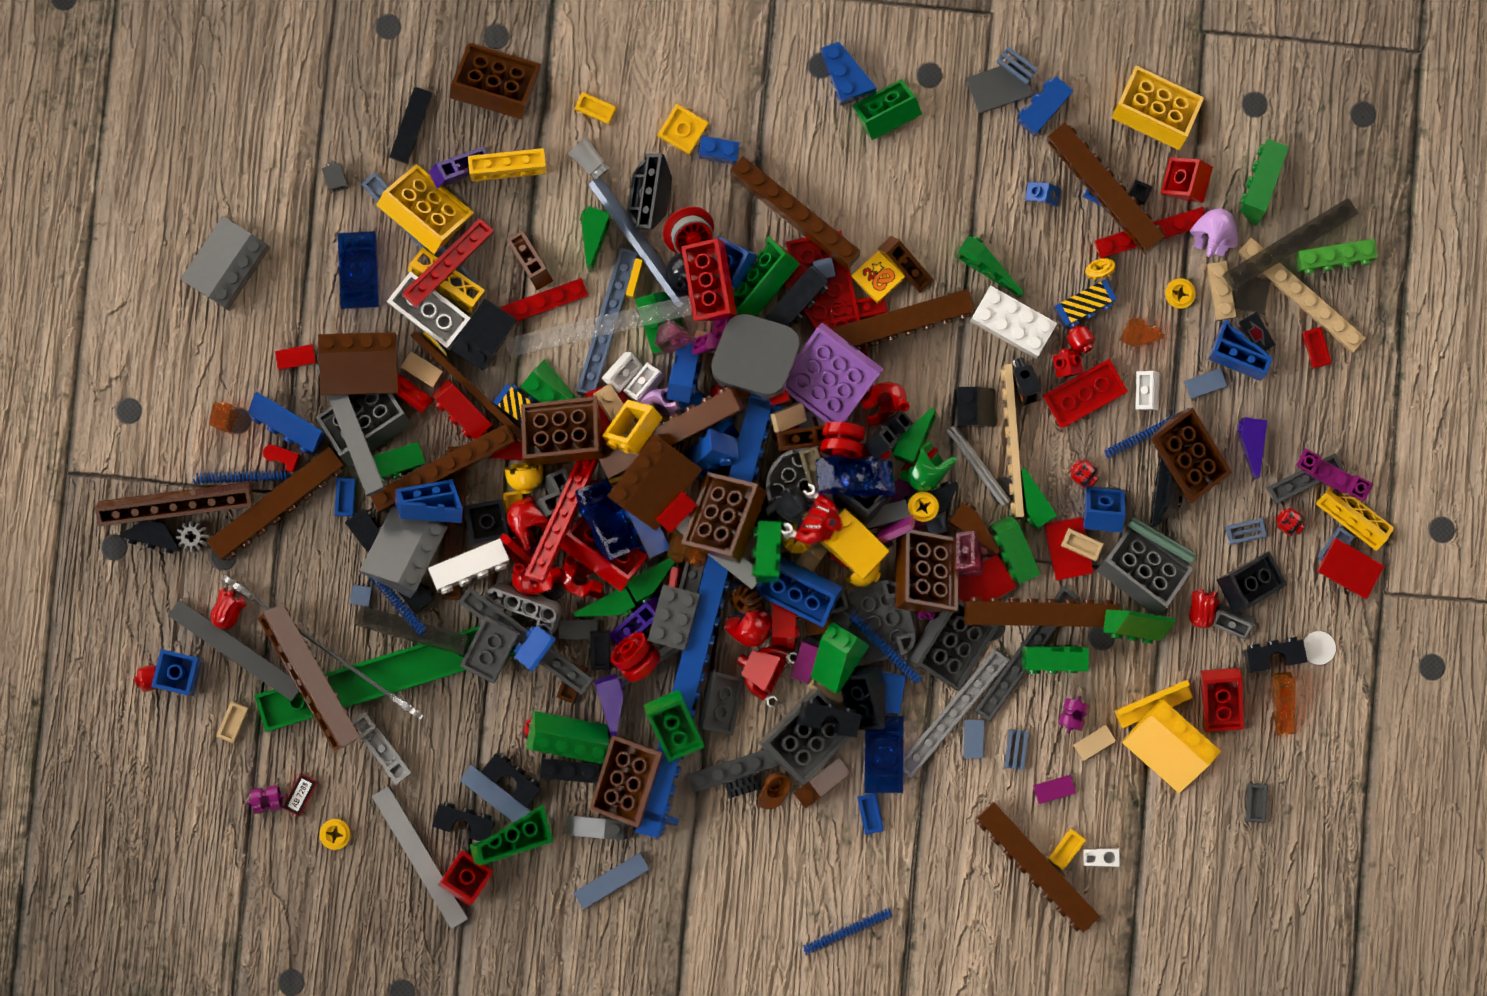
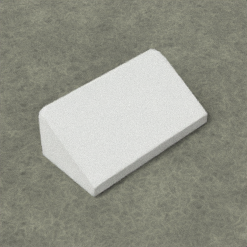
(622, 371)
(645, 381)
(1147, 390)

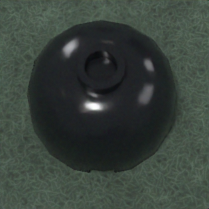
(676, 273)

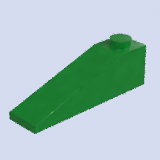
(982, 260)

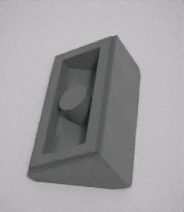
(1236, 624)

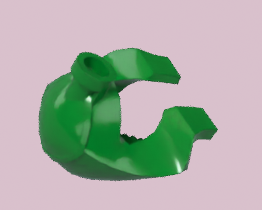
(926, 473)

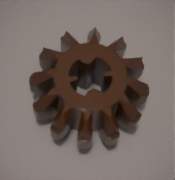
(746, 599)

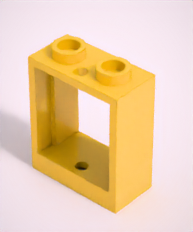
(641, 432)

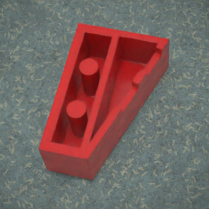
(461, 410)
(784, 628)

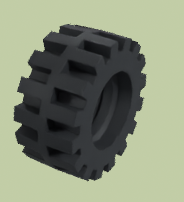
(743, 785)

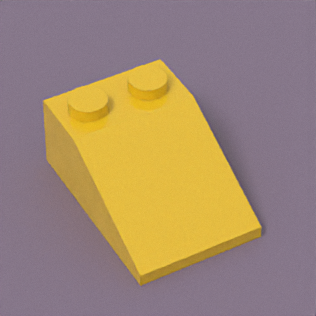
(856, 546)

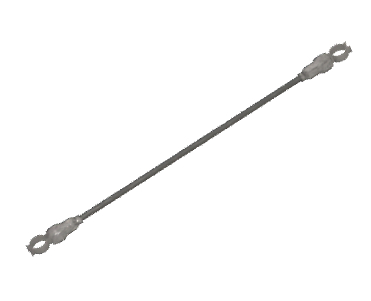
(403, 704)

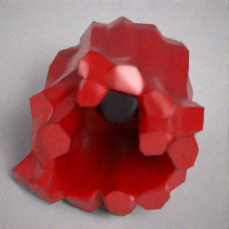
(1203, 608)
(226, 609)

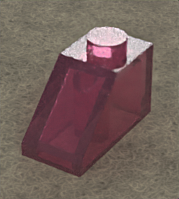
(672, 337)
(968, 554)

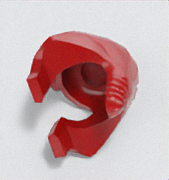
(890, 398)
(523, 515)
(575, 578)
(531, 587)
(752, 628)

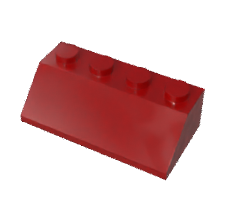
(709, 280)
(617, 572)

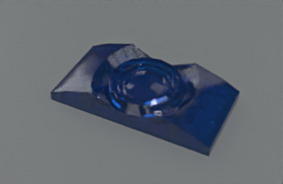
(358, 270)
(855, 476)
(607, 520)
(885, 757)

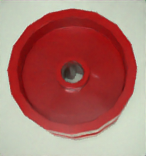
(842, 439)
(635, 656)

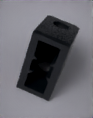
(1029, 388)

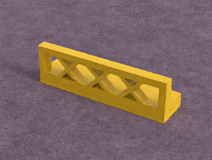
(507, 165)
(446, 289)
(1354, 518)
(1135, 711)

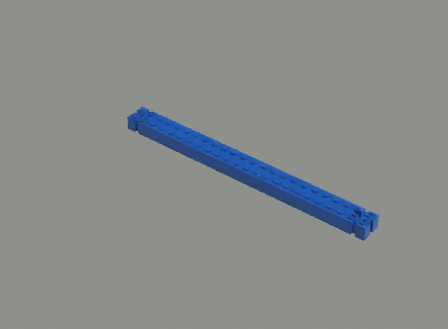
(706, 619)

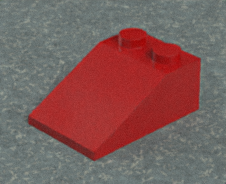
(1222, 699)

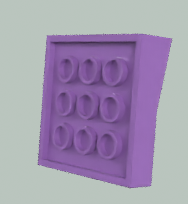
(831, 376)

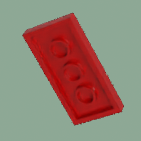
(1084, 393)

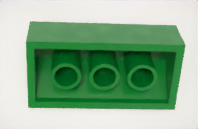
(568, 737)

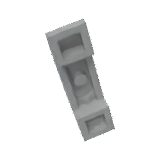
(381, 748)

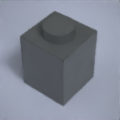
(335, 177)

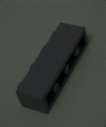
(799, 298)

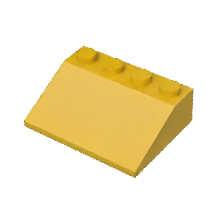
(1157, 108)
(424, 210)
(1170, 746)

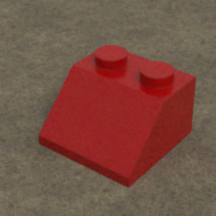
(1186, 179)

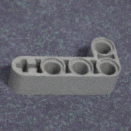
(502, 594)

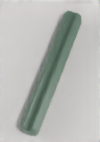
(1161, 539)

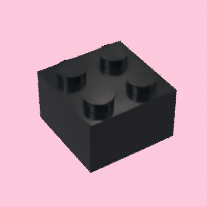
(487, 521)

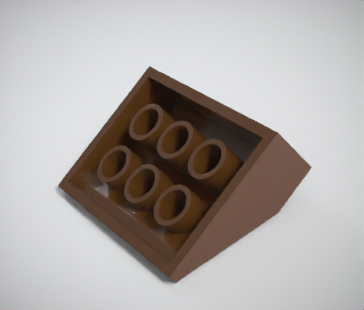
(494, 81)
(358, 363)
(561, 431)
(1190, 454)
(654, 481)
(724, 517)
(926, 573)
(626, 780)

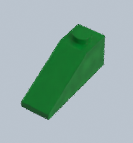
(909, 443)
(1036, 505)
(647, 582)
(610, 605)

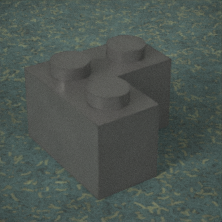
(554, 485)

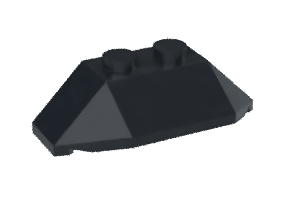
(650, 191)
(1166, 495)

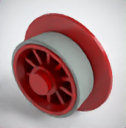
(687, 227)

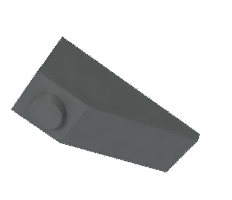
(595, 827)

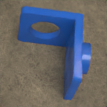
(1042, 193)

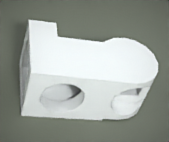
(1101, 857)

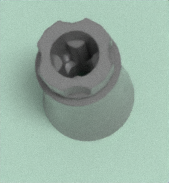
(589, 158)

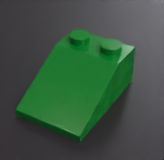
(594, 229)
(837, 657)
(674, 725)

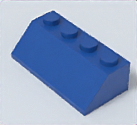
(286, 423)
(802, 592)

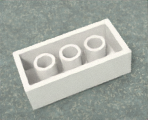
(434, 315)
(1013, 322)
(469, 566)

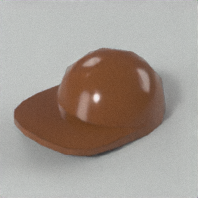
(774, 790)

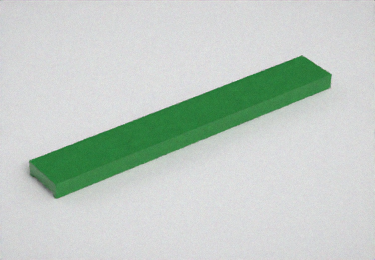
(391, 671)

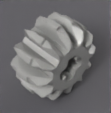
(195, 529)

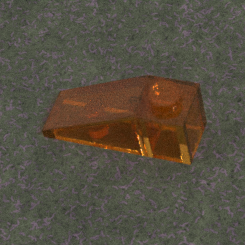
(1283, 702)

